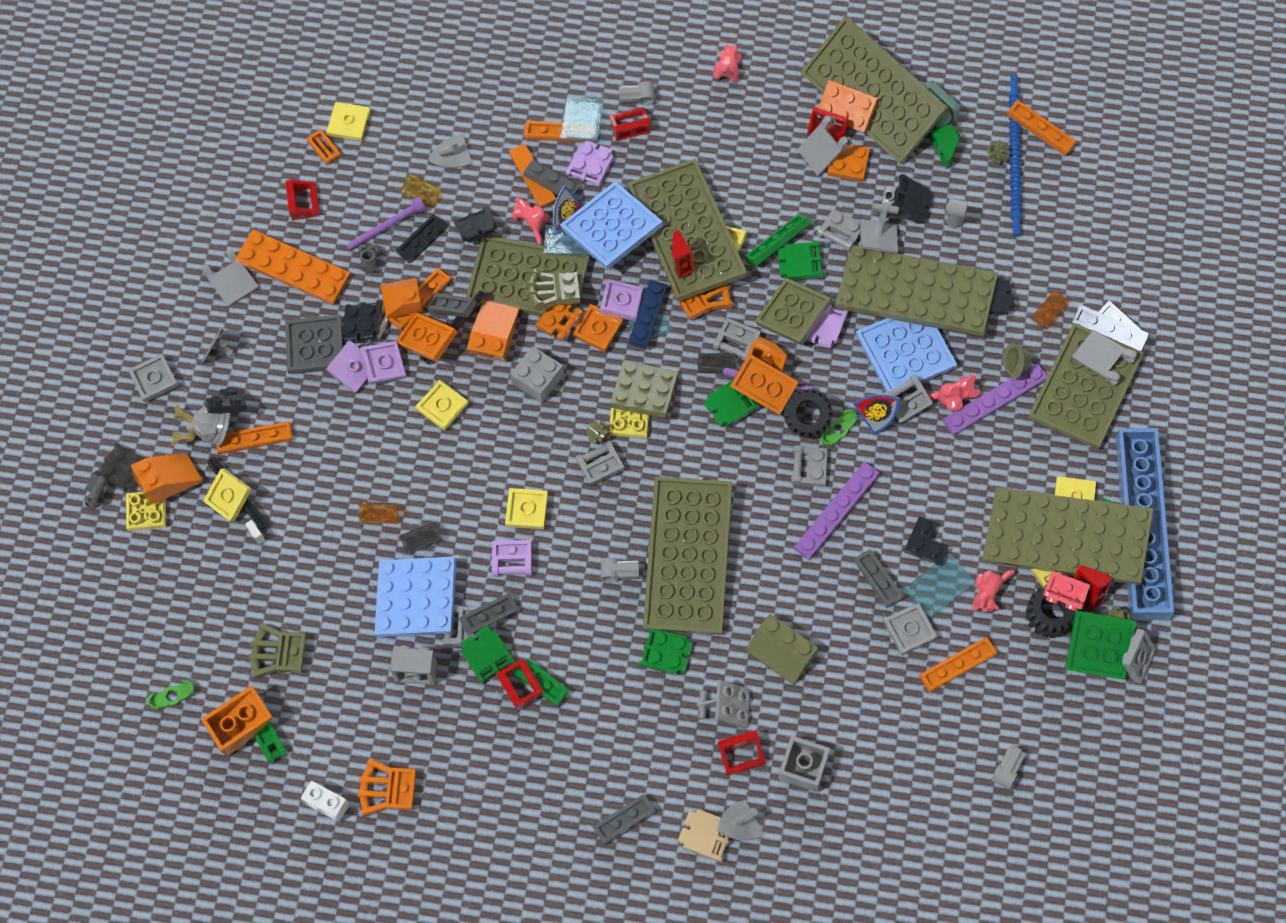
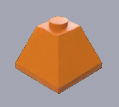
(401, 298)
(768, 353)

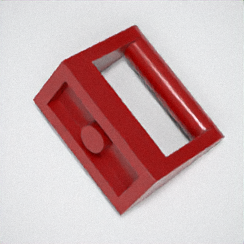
(632, 128)
(836, 131)
(301, 213)
(681, 256)
(1100, 586)
(503, 676)
(739, 742)

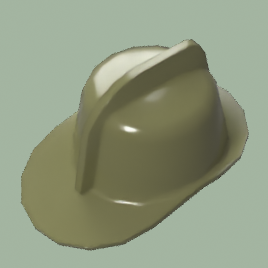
(1016, 360)

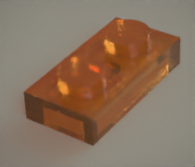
(1050, 310)
(379, 512)

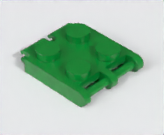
(798, 261)
(729, 405)
(666, 652)
(485, 653)

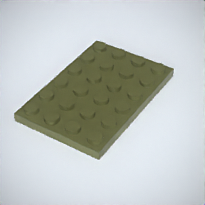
(506, 266)
(1079, 399)

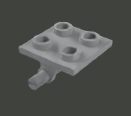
(880, 235)
(730, 704)

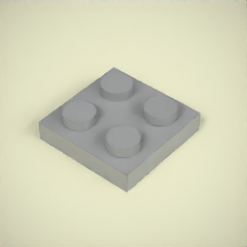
(153, 378)
(910, 629)
(1139, 655)

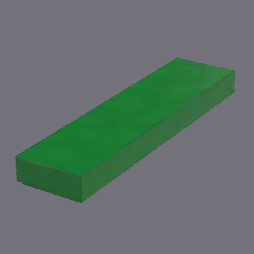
(777, 239)

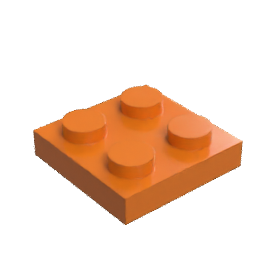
(850, 163)
(597, 328)

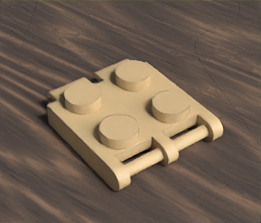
(703, 835)

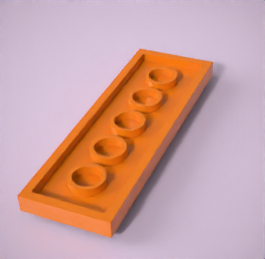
(293, 267)

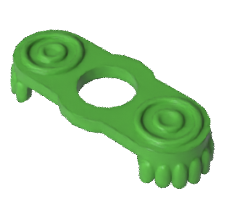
(846, 420)
(159, 700)

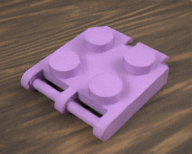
(591, 162)
(828, 327)

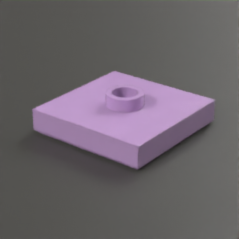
(621, 300)
(382, 362)
(348, 367)

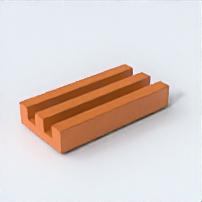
(331, 157)

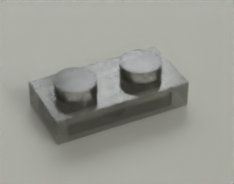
(716, 362)
(420, 538)

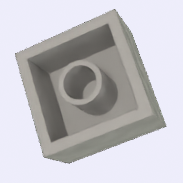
(537, 374)
(414, 665)
(804, 763)

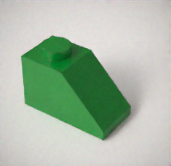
(945, 142)

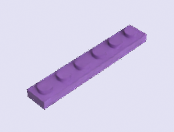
(994, 400)
(836, 511)

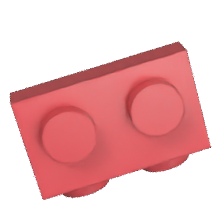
(1066, 590)

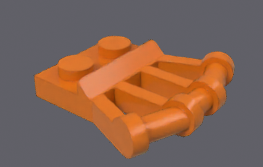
(698, 304)
(399, 789)

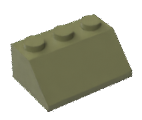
(782, 649)

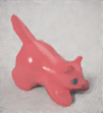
(728, 63)
(535, 217)
(953, 393)
(988, 586)

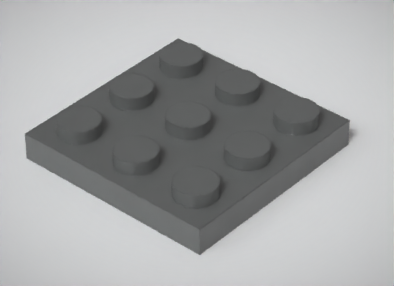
(312, 342)

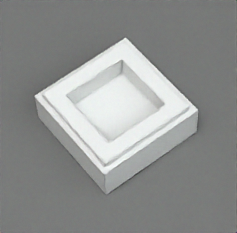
(255, 532)

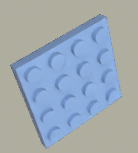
(611, 225)
(905, 349)
(415, 597)

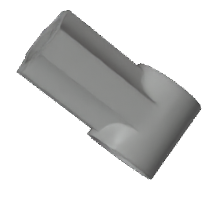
(642, 93)
(956, 212)
(613, 570)
(1006, 772)

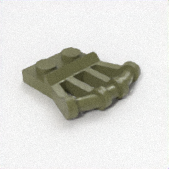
(564, 285)
(289, 655)

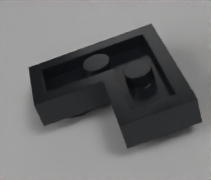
(228, 401)
(922, 546)

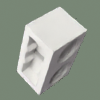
(325, 801)

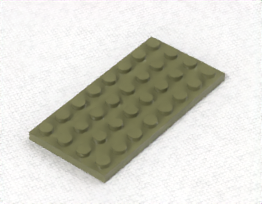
(904, 105)
(686, 204)
(917, 290)
(1067, 532)
(687, 555)

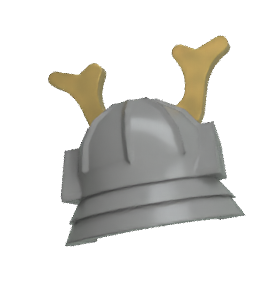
(208, 426)

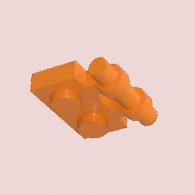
(554, 316)

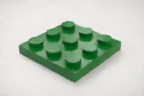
(1099, 644)

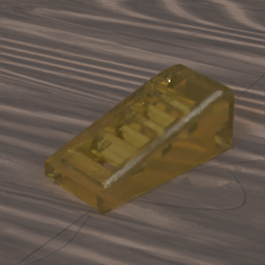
(406, 190)

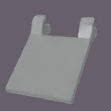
(820, 147)
(232, 281)
(1101, 354)

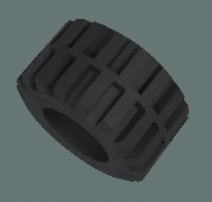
(816, 398)
(1044, 624)

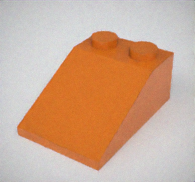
(493, 331)
(165, 476)
(237, 720)

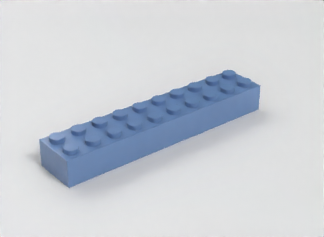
(1143, 487)

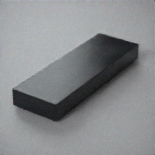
(421, 238)

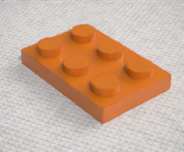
(849, 103)
(426, 337)
(764, 384)

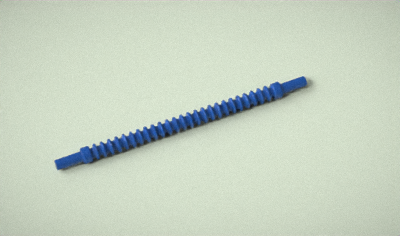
(1015, 159)

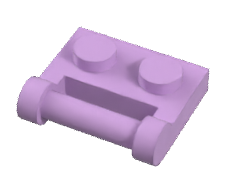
(511, 551)

